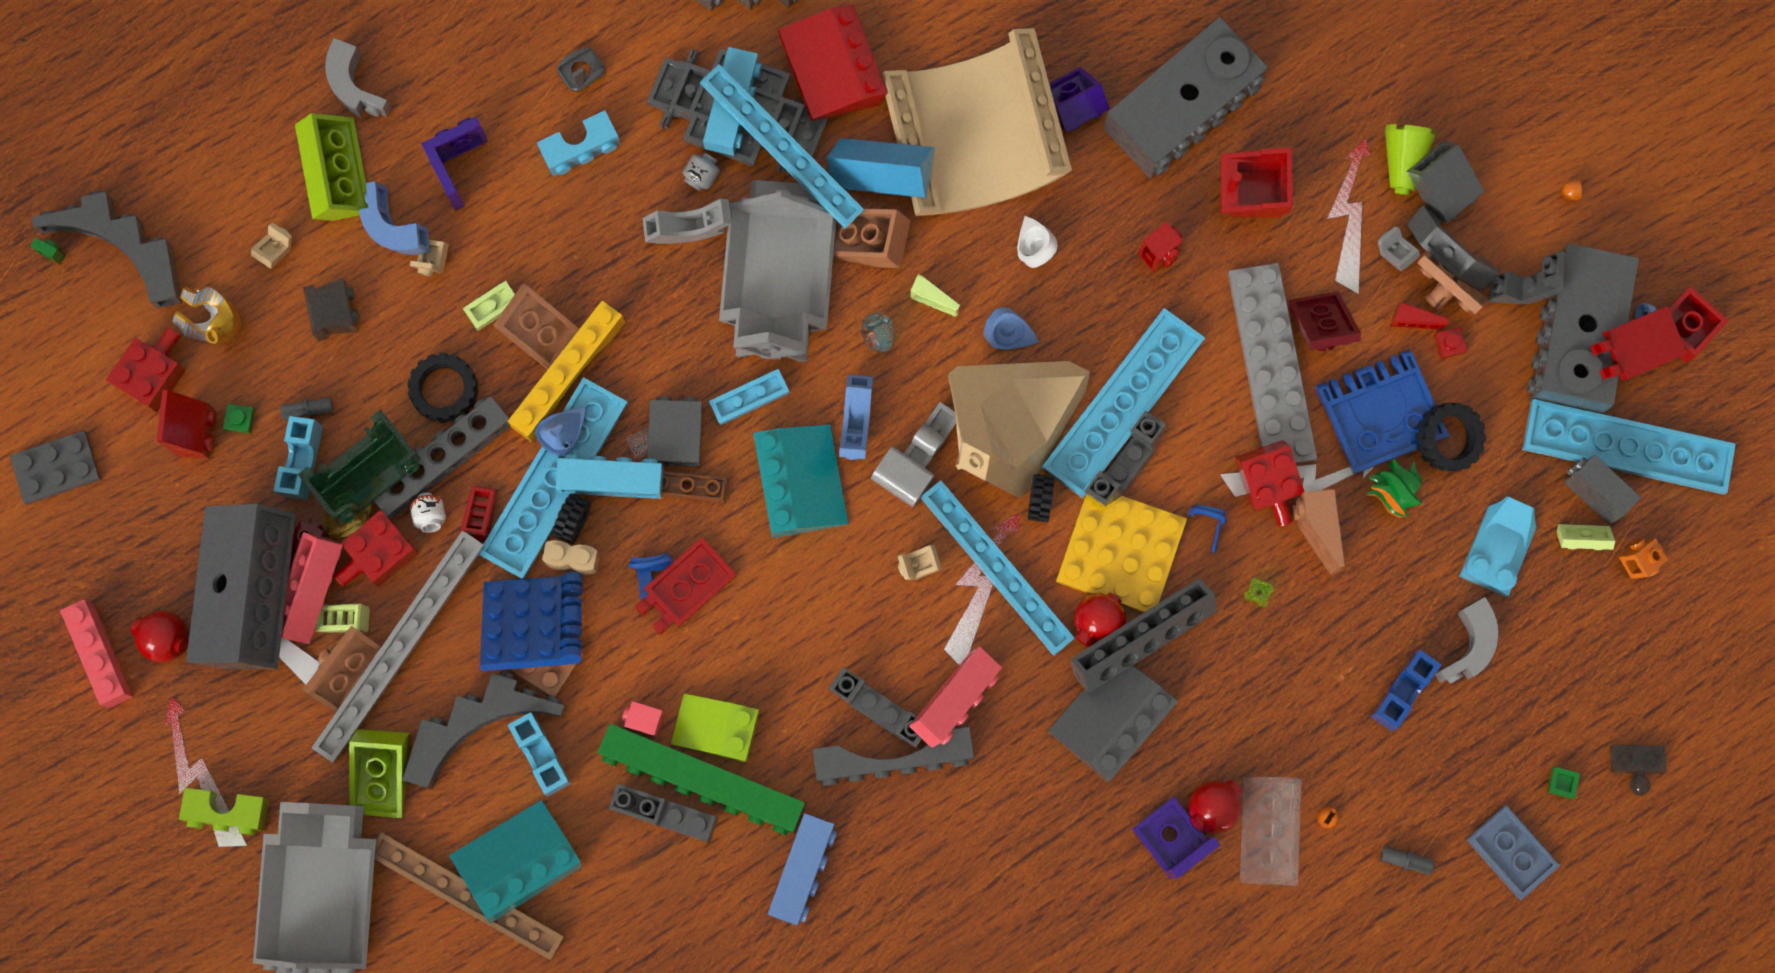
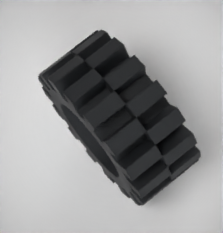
(1041, 498)
(571, 518)

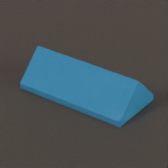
(881, 167)

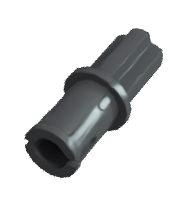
(307, 408)
(1407, 860)

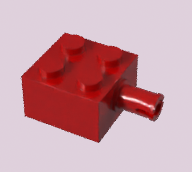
(1695, 321)
(148, 370)
(1271, 478)
(376, 551)

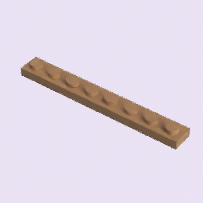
(454, 890)

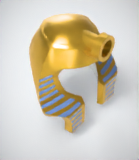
(224, 319)

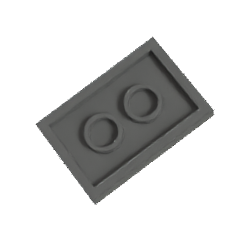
(55, 467)

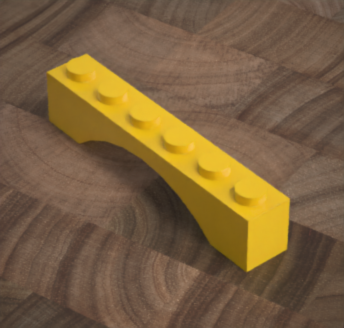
(584, 346)

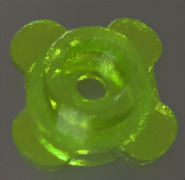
(1266, 590)

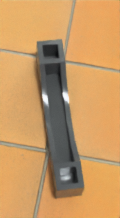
(838, 763)

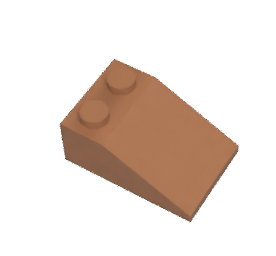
(873, 238)
(1319, 523)

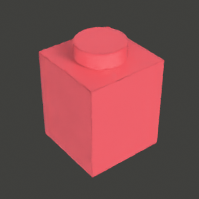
(643, 719)

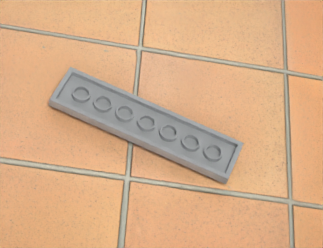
(1271, 359)

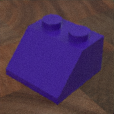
(1077, 99)

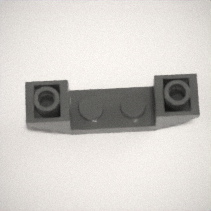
(1450, 252)
(1536, 287)
(1131, 461)
(875, 706)

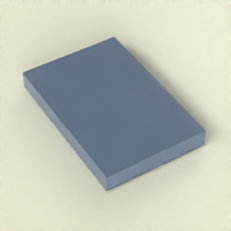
(1513, 852)

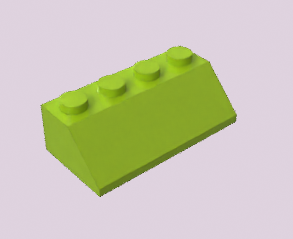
(332, 166)

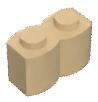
(564, 557)

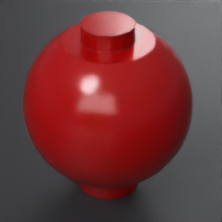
(1098, 617)
(160, 636)
(1215, 806)

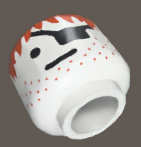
(428, 512)

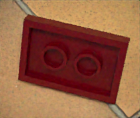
(1325, 321)

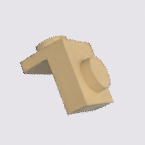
(272, 246)
(432, 261)
(919, 563)

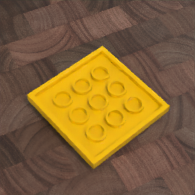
(1122, 551)

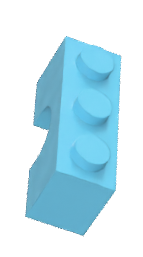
(599, 139)
(303, 441)
(540, 754)

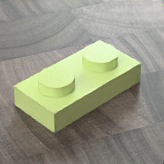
(489, 306)
(1585, 537)

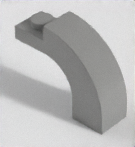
(340, 69)
(687, 226)
(1483, 640)

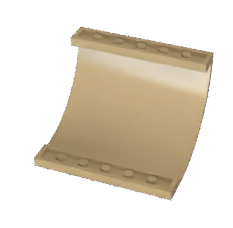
(988, 126)

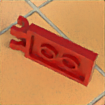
(1641, 344)
(686, 585)

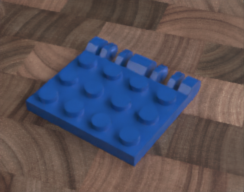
(1380, 416)
(531, 622)

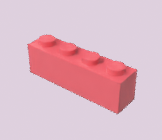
(308, 585)
(96, 653)
(955, 698)

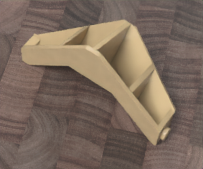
(1013, 417)

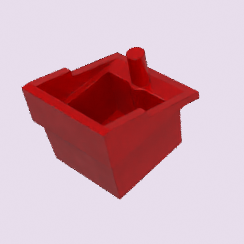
(1256, 183)

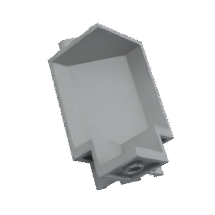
(777, 270)
(315, 891)

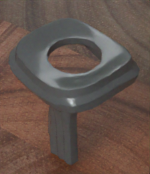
(578, 80)

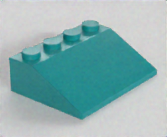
(800, 479)
(515, 861)

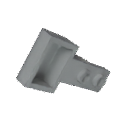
(906, 472)

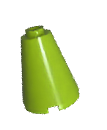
(1404, 150)

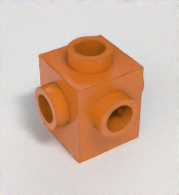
(1643, 558)

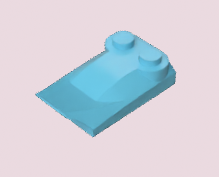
(1500, 546)

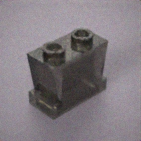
(331, 309)

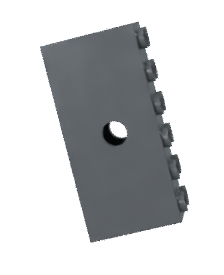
(1185, 98)
(1594, 301)
(241, 587)

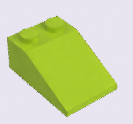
(715, 727)
(377, 772)

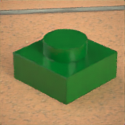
(48, 249)
(238, 418)
(1563, 783)

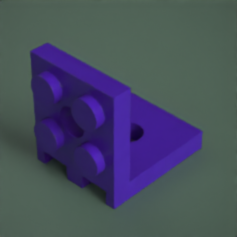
(449, 145)
(1187, 848)

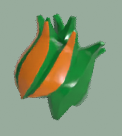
(1397, 488)

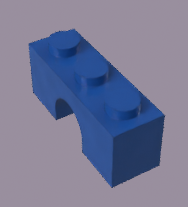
(1404, 690)

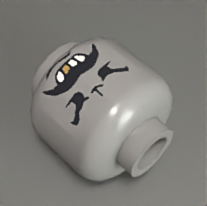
(701, 171)

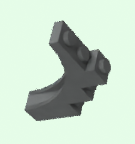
(98, 219)
(437, 742)

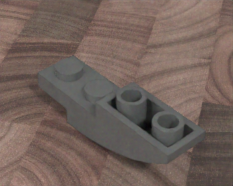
(663, 813)

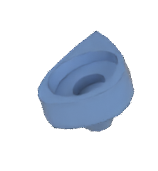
(1008, 330)
(560, 430)

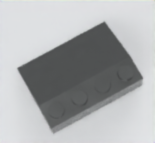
(1112, 721)

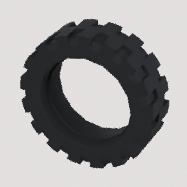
(431, 364)
(1474, 437)

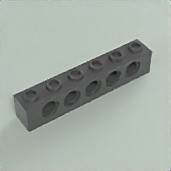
(455, 455)
(1144, 635)

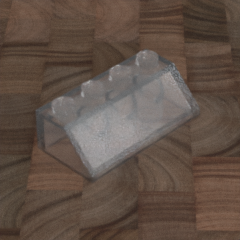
(1270, 831)

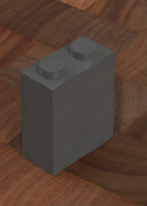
(1446, 181)
(675, 431)
(1601, 488)

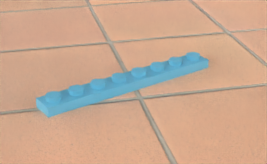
(781, 145)
(997, 568)

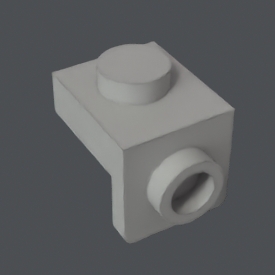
(1397, 249)

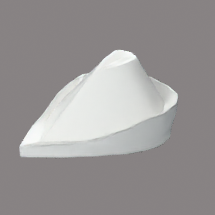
(1035, 243)

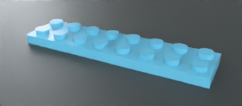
(1122, 401)
(1629, 446)
(536, 503)

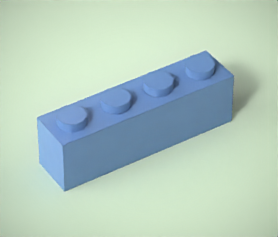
(801, 870)

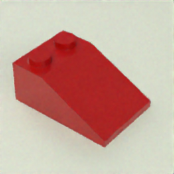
(186, 425)

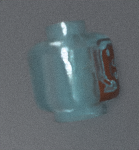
(878, 332)

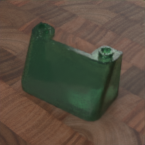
(362, 471)

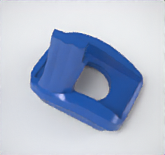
(1212, 512)
(646, 565)

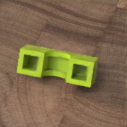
(200, 808)

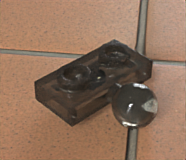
(1640, 761)

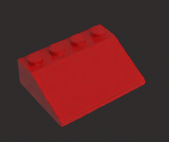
(833, 63)

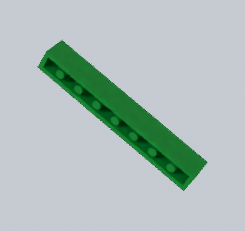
(702, 779)

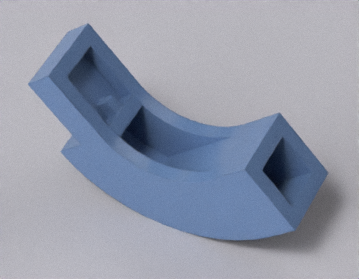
(376, 219)
(856, 417)

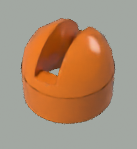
(1572, 190)
(1323, 814)

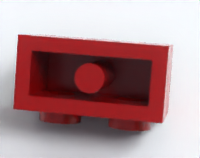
(1161, 247)

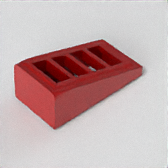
(1414, 317)
(485, 526)

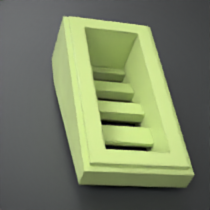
(929, 294)
(357, 617)

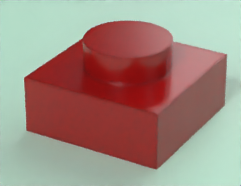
(1450, 343)

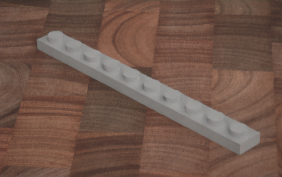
(398, 647)

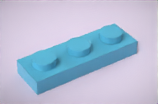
(749, 397)

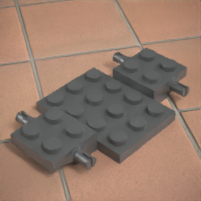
(681, 95)

